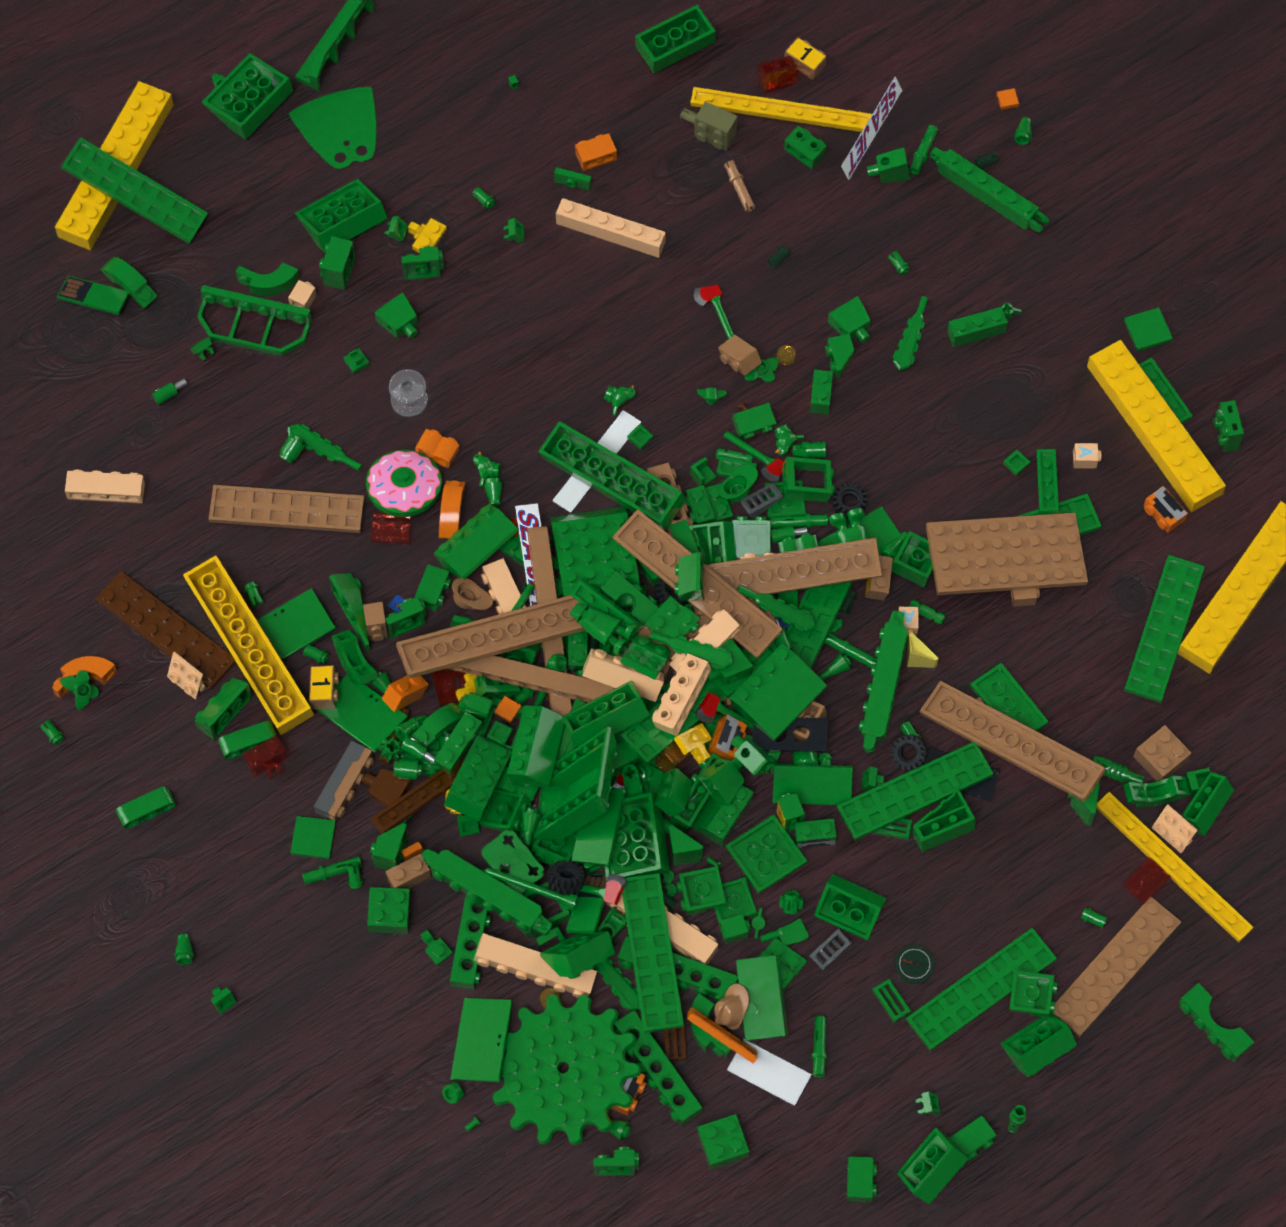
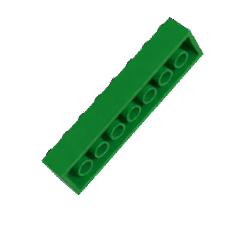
(611, 475)

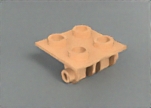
(185, 676)
(1174, 829)

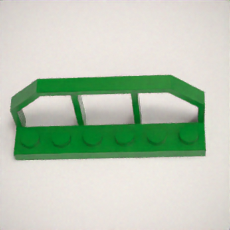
(328, 46)
(263, 307)

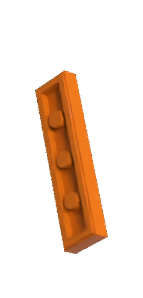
(722, 1035)

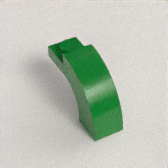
(131, 280)
(269, 284)
(352, 659)
(438, 724)
(1157, 792)
(700, 1036)

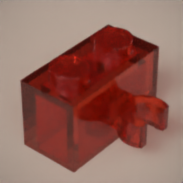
(777, 73)
(265, 757)

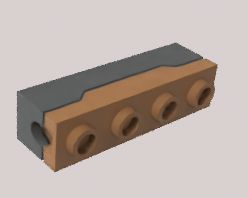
(344, 781)

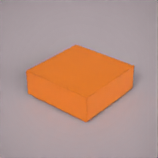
(1007, 99)
(507, 709)
(412, 851)

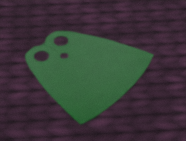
(336, 119)

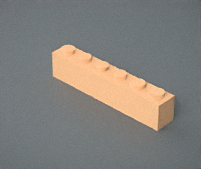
(610, 227)
(684, 937)
(529, 964)

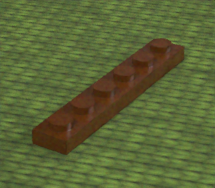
(414, 800)

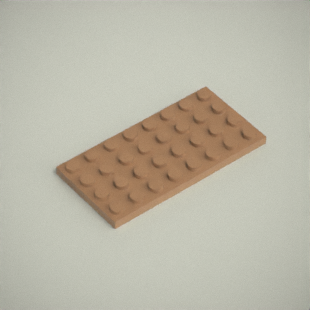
(1006, 553)

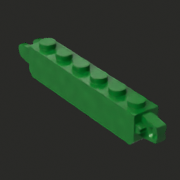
(988, 190)
(885, 681)
(487, 890)

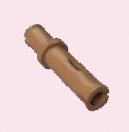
(737, 180)

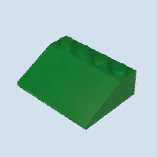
(248, 95)
(342, 214)
(777, 692)
(640, 839)

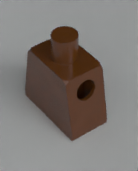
(386, 787)

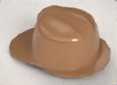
(470, 595)
(732, 1007)

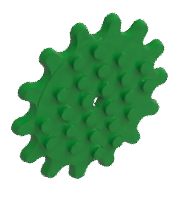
(594, 1075)

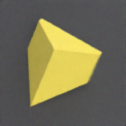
(919, 654)

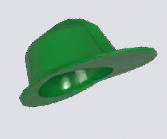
(738, 484)

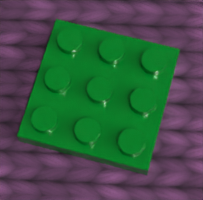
(766, 854)

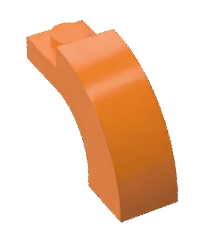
(451, 508)
(96, 667)

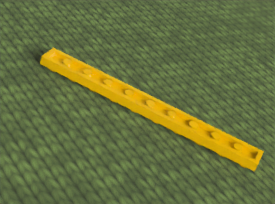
(781, 109)
(1175, 867)

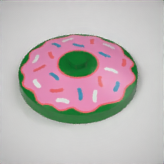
(403, 483)

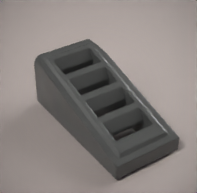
(759, 509)
(835, 955)

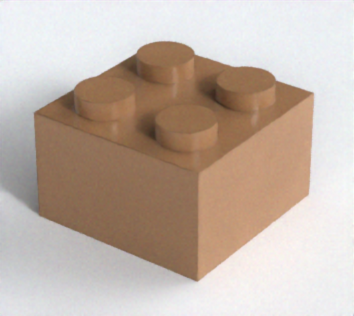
(1162, 754)

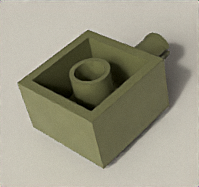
(713, 125)

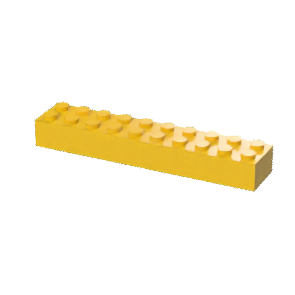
(127, 142)
(1156, 426)
(1238, 595)
(248, 645)

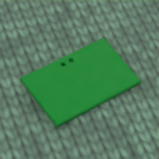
(877, 526)
(297, 625)
(363, 717)
(479, 1034)

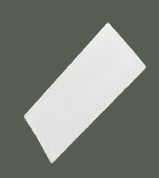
(771, 1074)

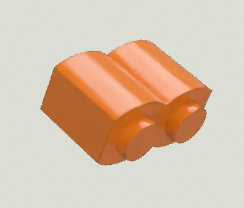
(438, 448)

